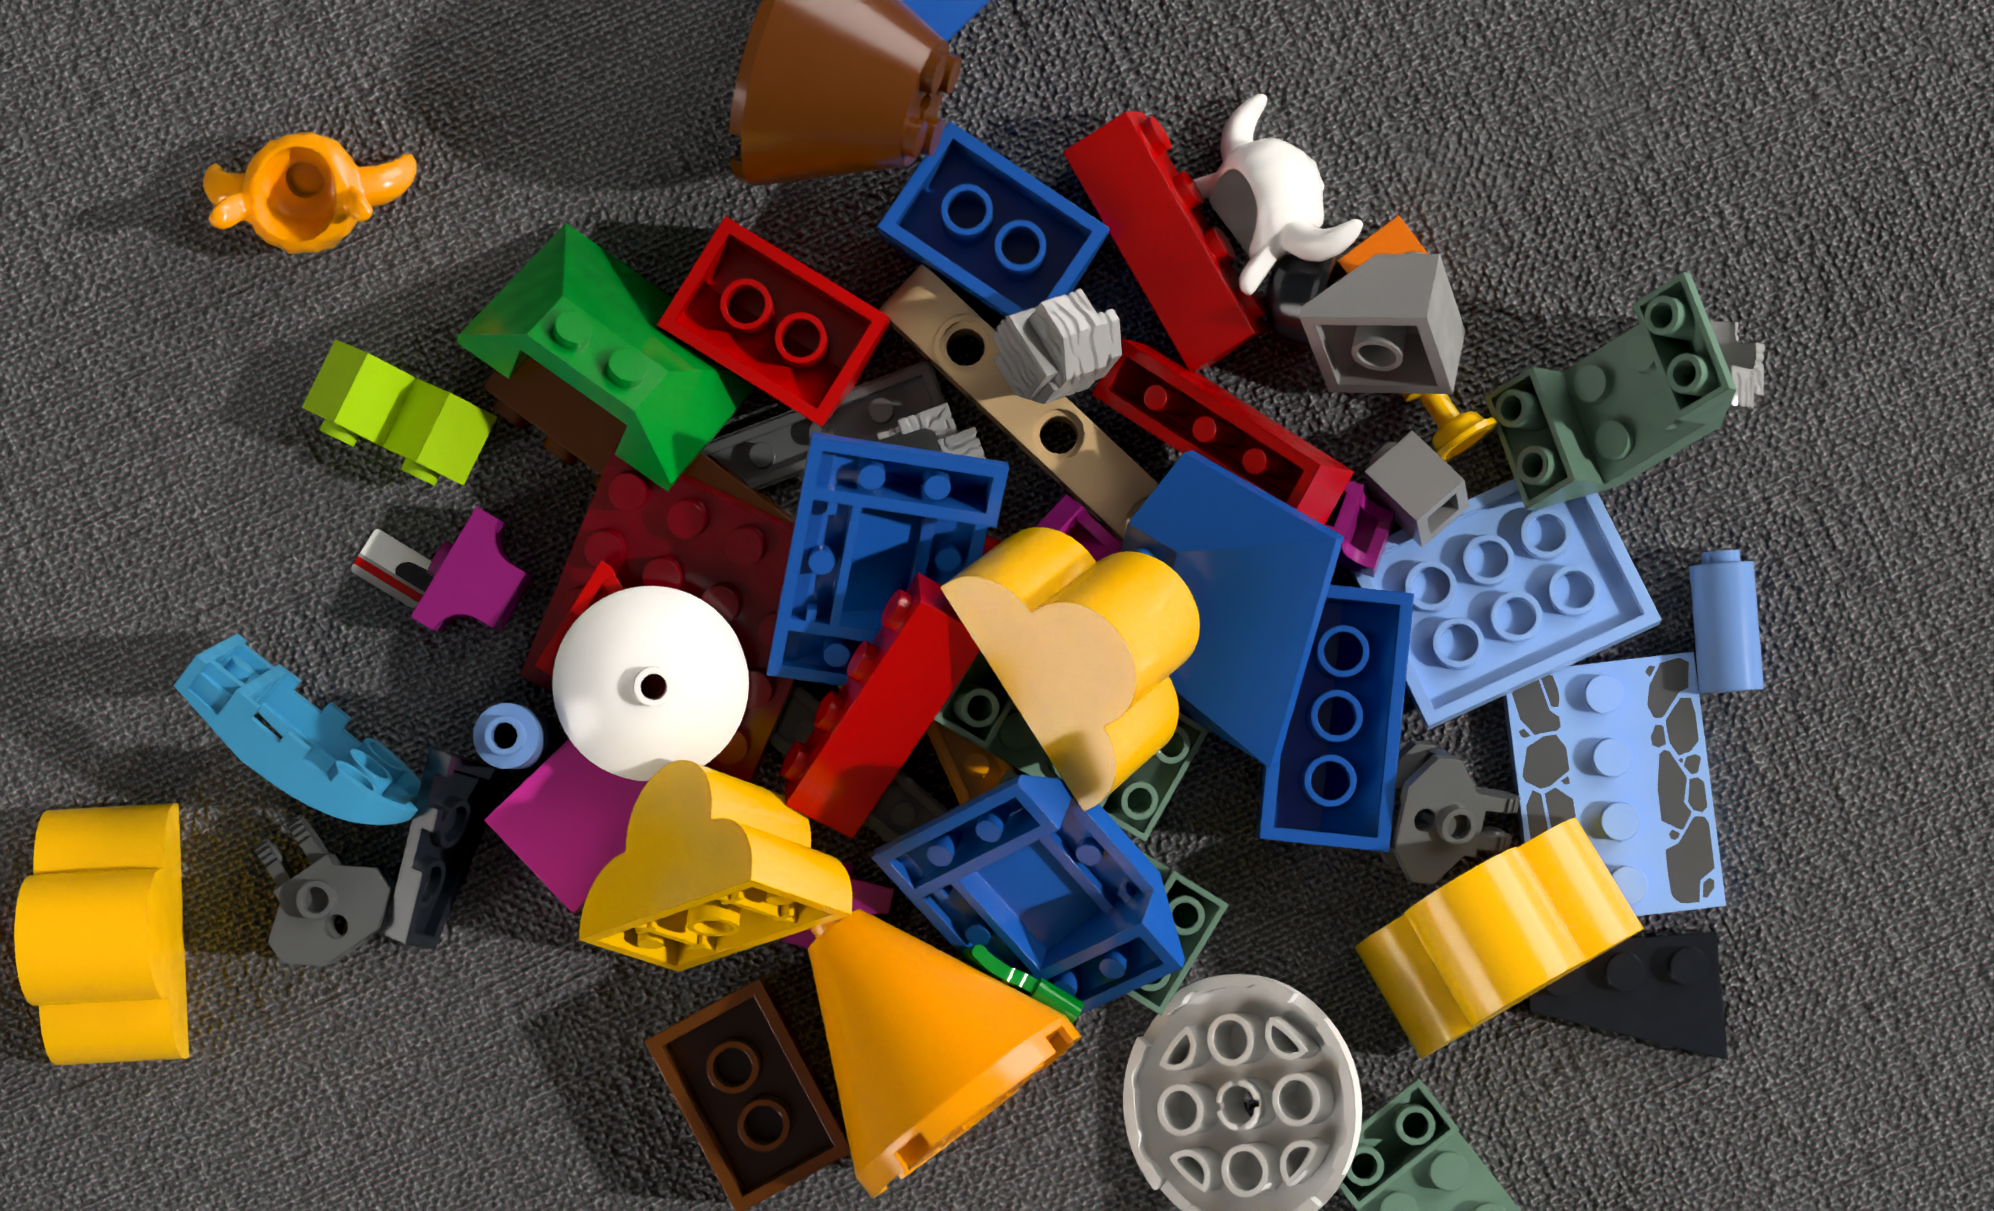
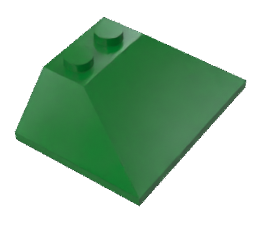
(600, 334)

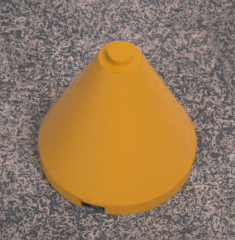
(920, 1042)

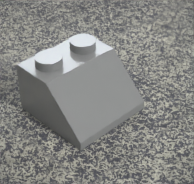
(1388, 327)

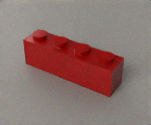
(1167, 239)
(1205, 418)
(880, 710)

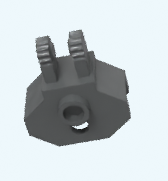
(1441, 814)
(317, 896)

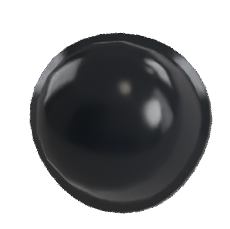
(1289, 288)

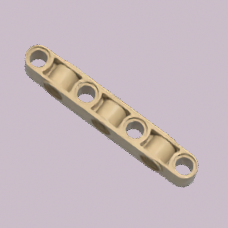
(1091, 472)

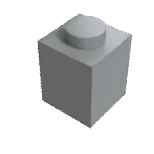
(1417, 487)

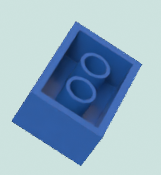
(991, 227)

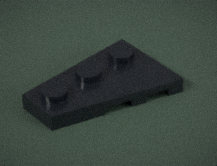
(441, 844)
(1648, 990)

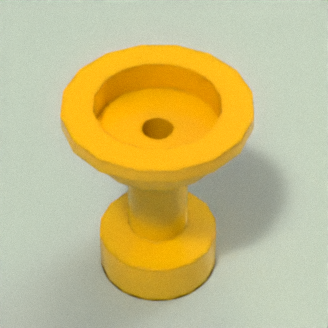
(1456, 431)

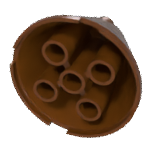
(837, 90)

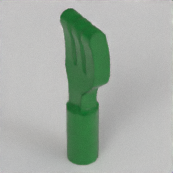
(1038, 989)

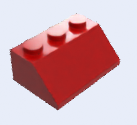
(775, 322)

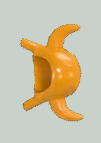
(304, 192)

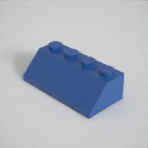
(1345, 728)

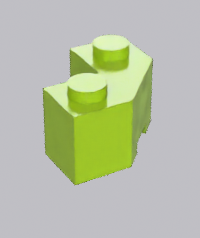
(398, 412)

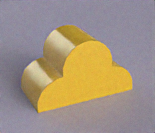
(1082, 649)
(711, 873)
(105, 935)
(1497, 936)

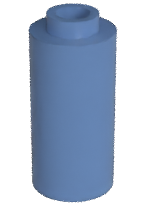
(1726, 623)
(533, 742)

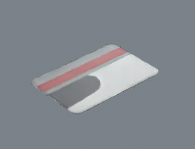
(393, 568)

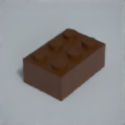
(750, 1094)

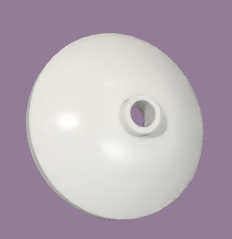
(642, 635)

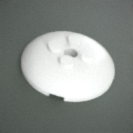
(1190, 1088)

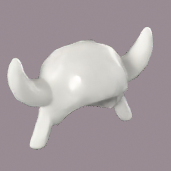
(1270, 198)

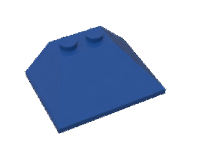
(865, 529)
(1258, 593)
(1041, 889)

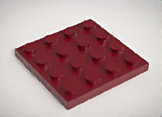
(696, 544)

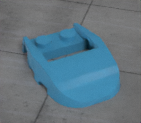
(316, 755)

